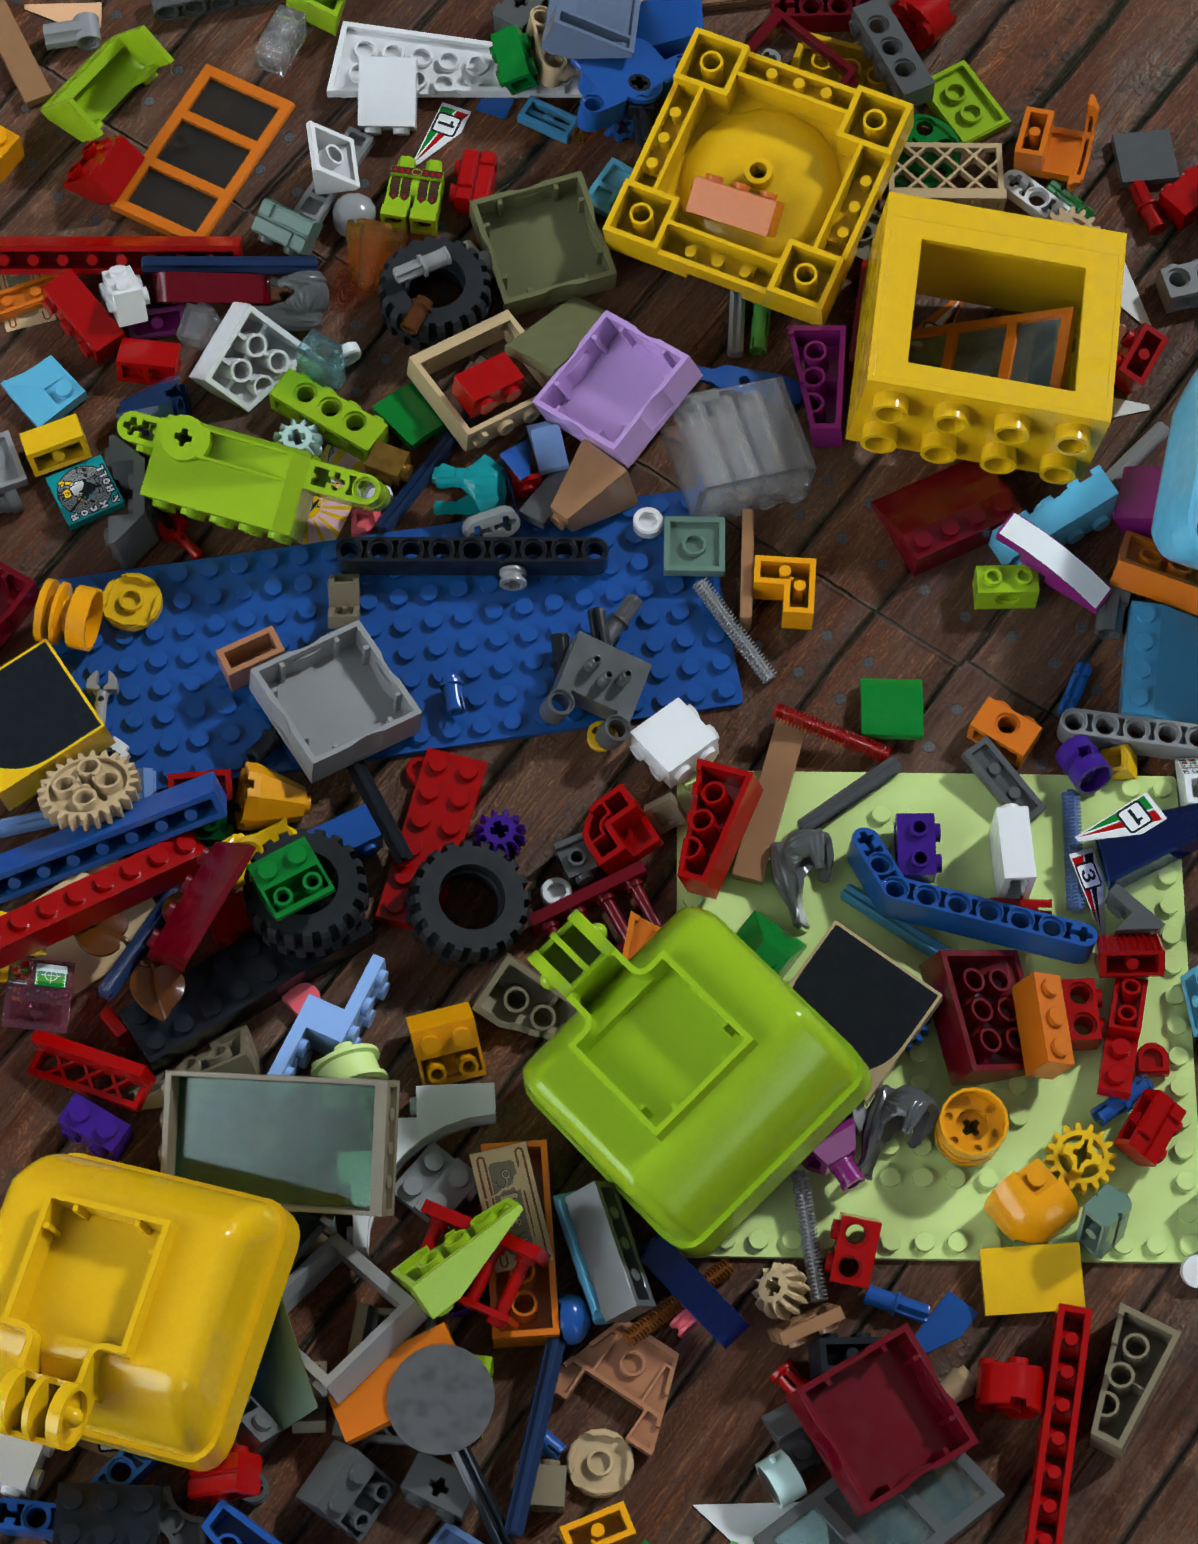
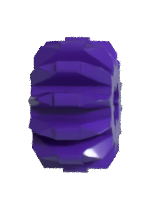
(508, 827)

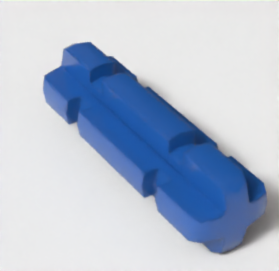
(1075, 687)

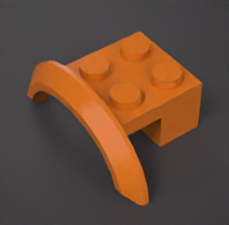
(1053, 150)

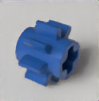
(620, 132)

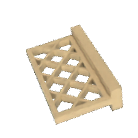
(979, 196)

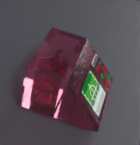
(38, 995)

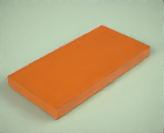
(366, 1407)

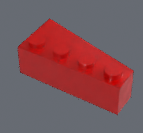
(716, 824)

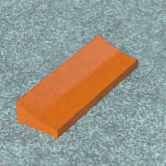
(1151, 575)

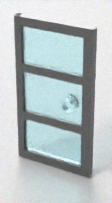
(926, 1512)

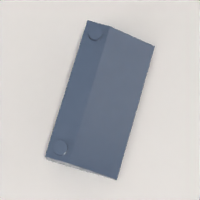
(591, 28)

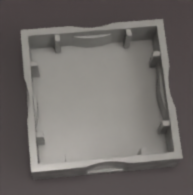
(335, 701)

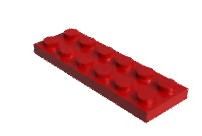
(436, 816)

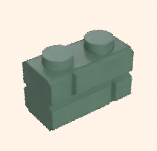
(286, 227)
(1104, 1220)

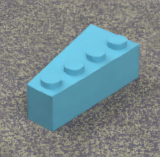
(1069, 516)

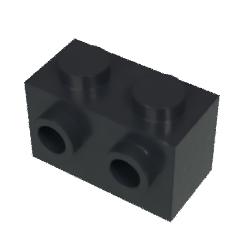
(831, 1350)

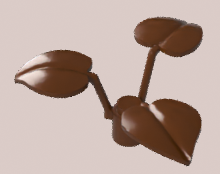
(152, 985)

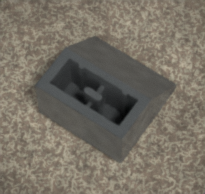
(347, 1490)

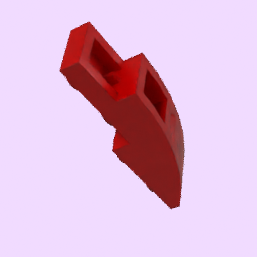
(1122, 1037)

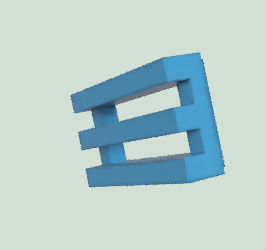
(544, 122)

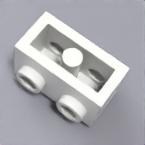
(124, 295)

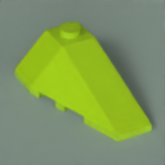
(443, 1274)

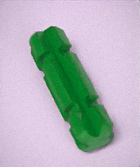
(1069, 198)

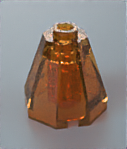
(368, 249)

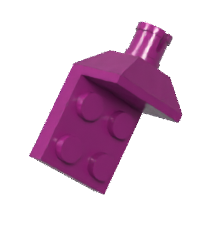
(836, 1156)

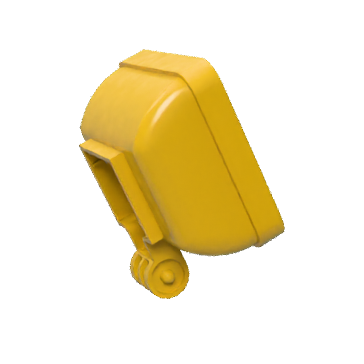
(135, 1307)

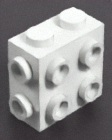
(673, 742)
(21, 1466)

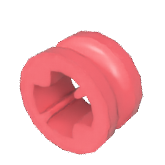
(684, 1322)

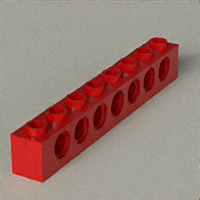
(1058, 1425)

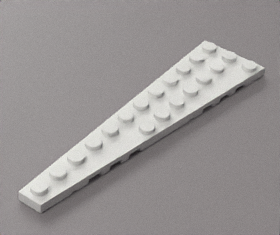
(445, 64)

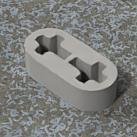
(491, 521)

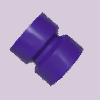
(1083, 764)

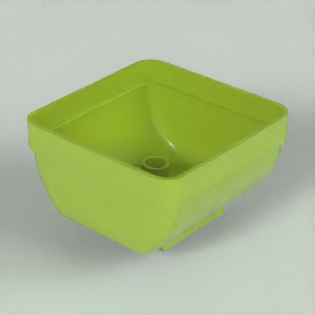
(687, 1072)

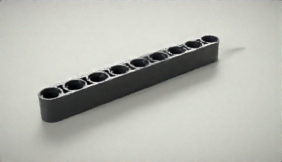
(459, 547)

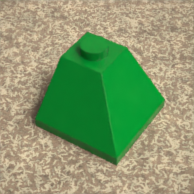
(771, 943)

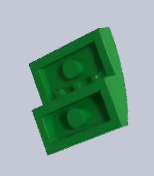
(409, 416)
(891, 708)

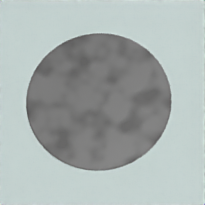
(440, 1399)

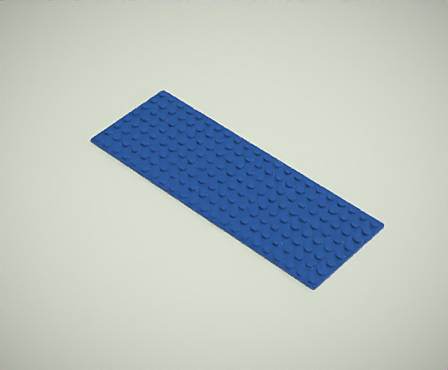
(186, 718)

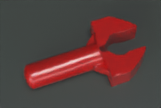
(180, 536)

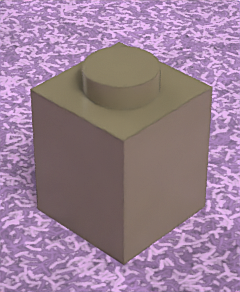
(549, 1487)

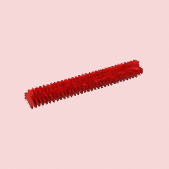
(832, 732)

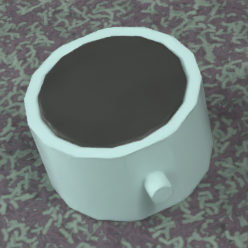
(781, 1478)

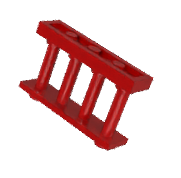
(526, 1256)

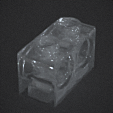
(281, 40)

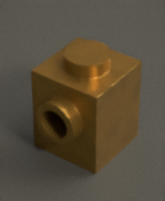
(389, 465)

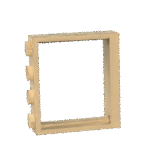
(456, 348)

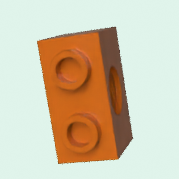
(1014, 745)

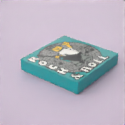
(85, 492)

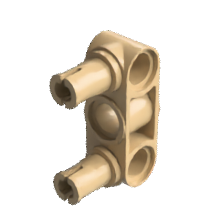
(552, 68)

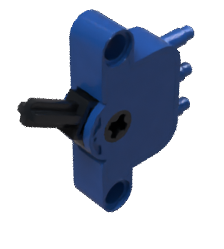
(624, 89)

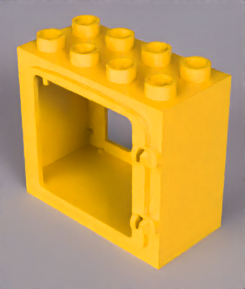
(1000, 264)

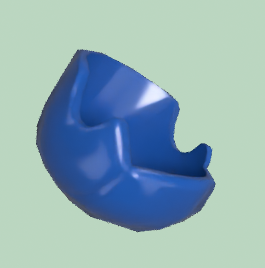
(573, 1318)

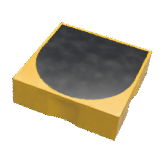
(42, 722)

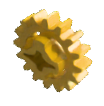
(1092, 1161)

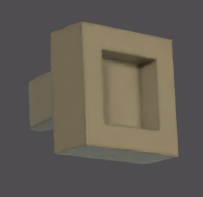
(665, 813)

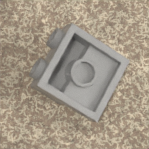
(439, 1179)

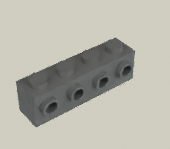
(609, 1252)

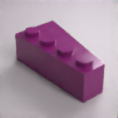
(821, 371)

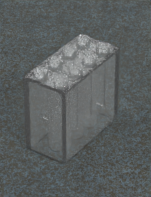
(739, 449)

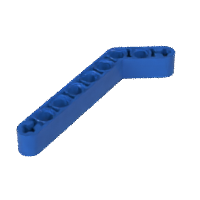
(962, 912)
(140, 1468)

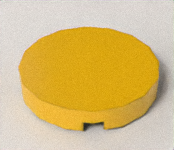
(132, 602)

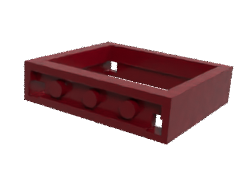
(779, 20)

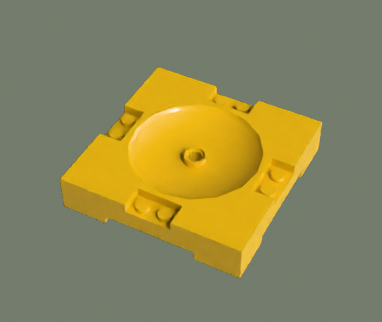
(747, 115)

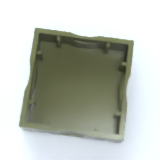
(543, 244)

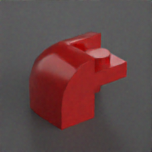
(619, 830)

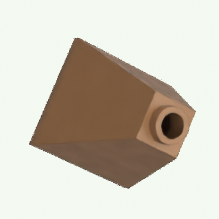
(592, 490)

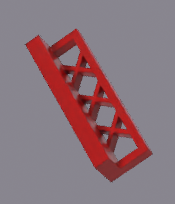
(90, 1059)

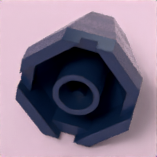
(158, 400)

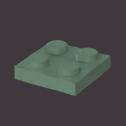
(694, 546)

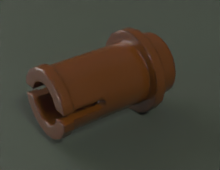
(420, 308)

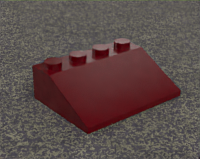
(945, 514)
(200, 903)
(977, 1013)

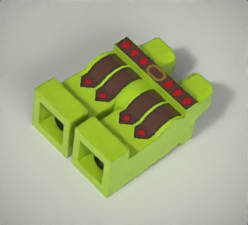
(417, 189)

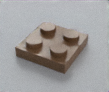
(796, 1329)

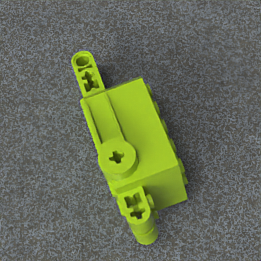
(240, 477)

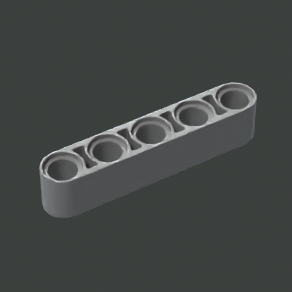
(1120, 725)

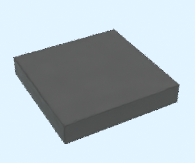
(1145, 157)

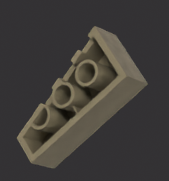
(1134, 1369)

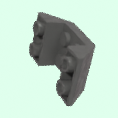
(137, 532)

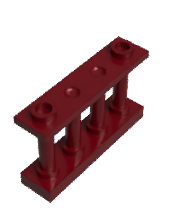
(599, 894)

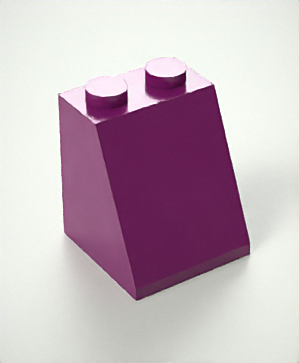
(1137, 499)

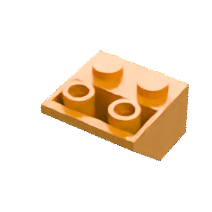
(446, 1045)

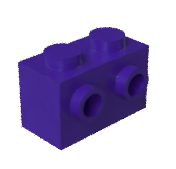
(916, 846)
(95, 1128)

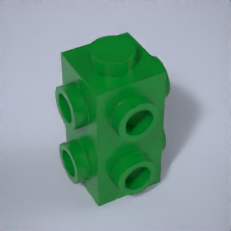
(515, 64)

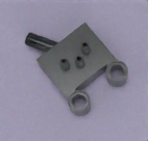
(598, 681)

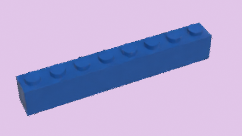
(148, 823)

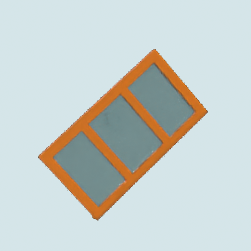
(1009, 347)

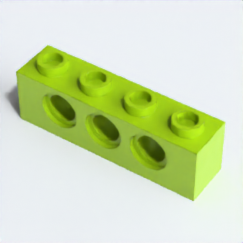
(287, 400)

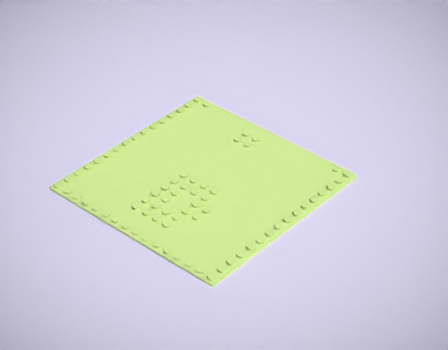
(920, 1196)

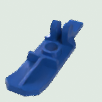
(730, 376)

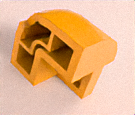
(1032, 1205)

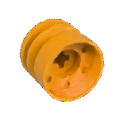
(68, 614)
(968, 1109)

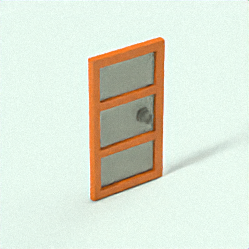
(203, 154)

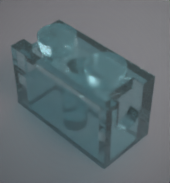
(321, 360)

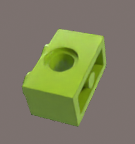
(1005, 587)

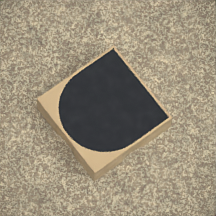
(865, 999)

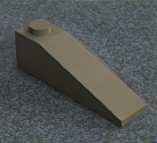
(518, 1002)
(227, 1053)

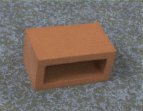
(241, 656)

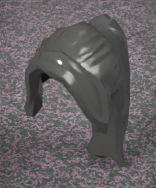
(305, 306)
(791, 863)
(891, 1112)

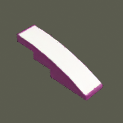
(1059, 565)

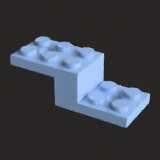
(325, 1025)

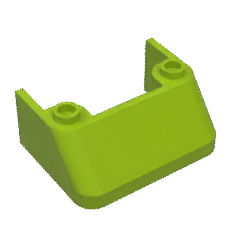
(104, 81)

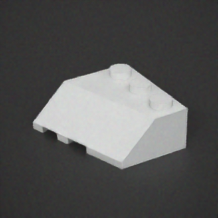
(245, 357)

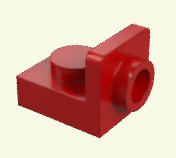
(526, 486)

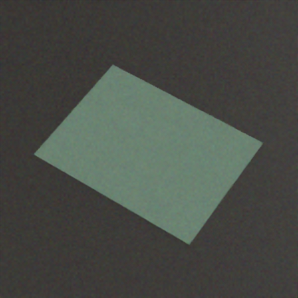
(281, 1380)

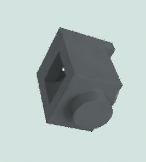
(570, 849)

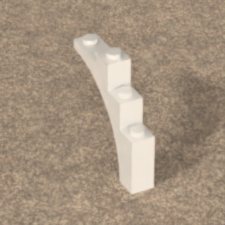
(439, 1113)

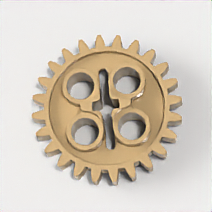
(89, 790)

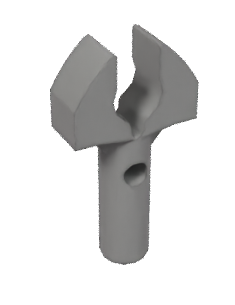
(102, 695)

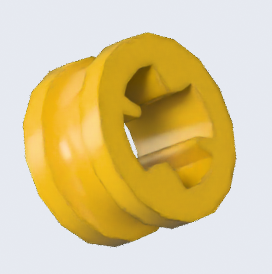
(591, 737)

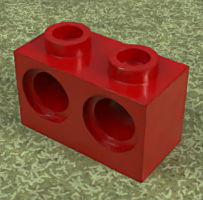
(1084, 1014)
(862, 1250)

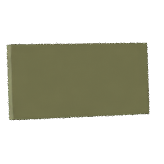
(555, 337)

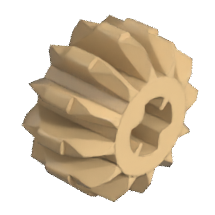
(781, 1291)

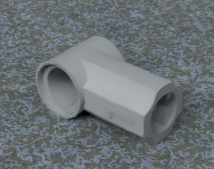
(79, 32)

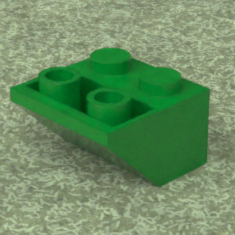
(289, 879)

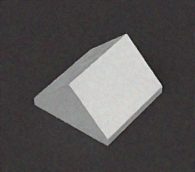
(332, 160)

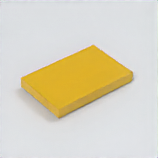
(1031, 1278)

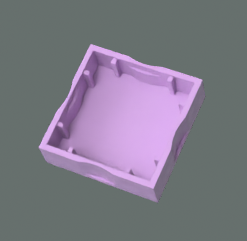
(617, 388)

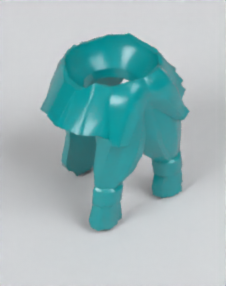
(480, 481)

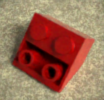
(104, 169)

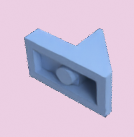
(548, 447)

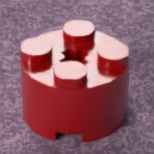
(924, 20)
(1009, 1388)

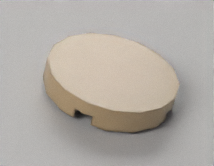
(600, 1463)

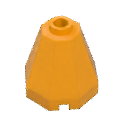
(267, 798)

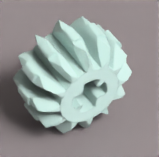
(300, 434)

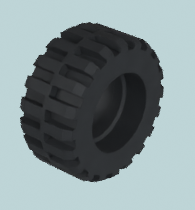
(465, 273)
(484, 868)
(328, 926)

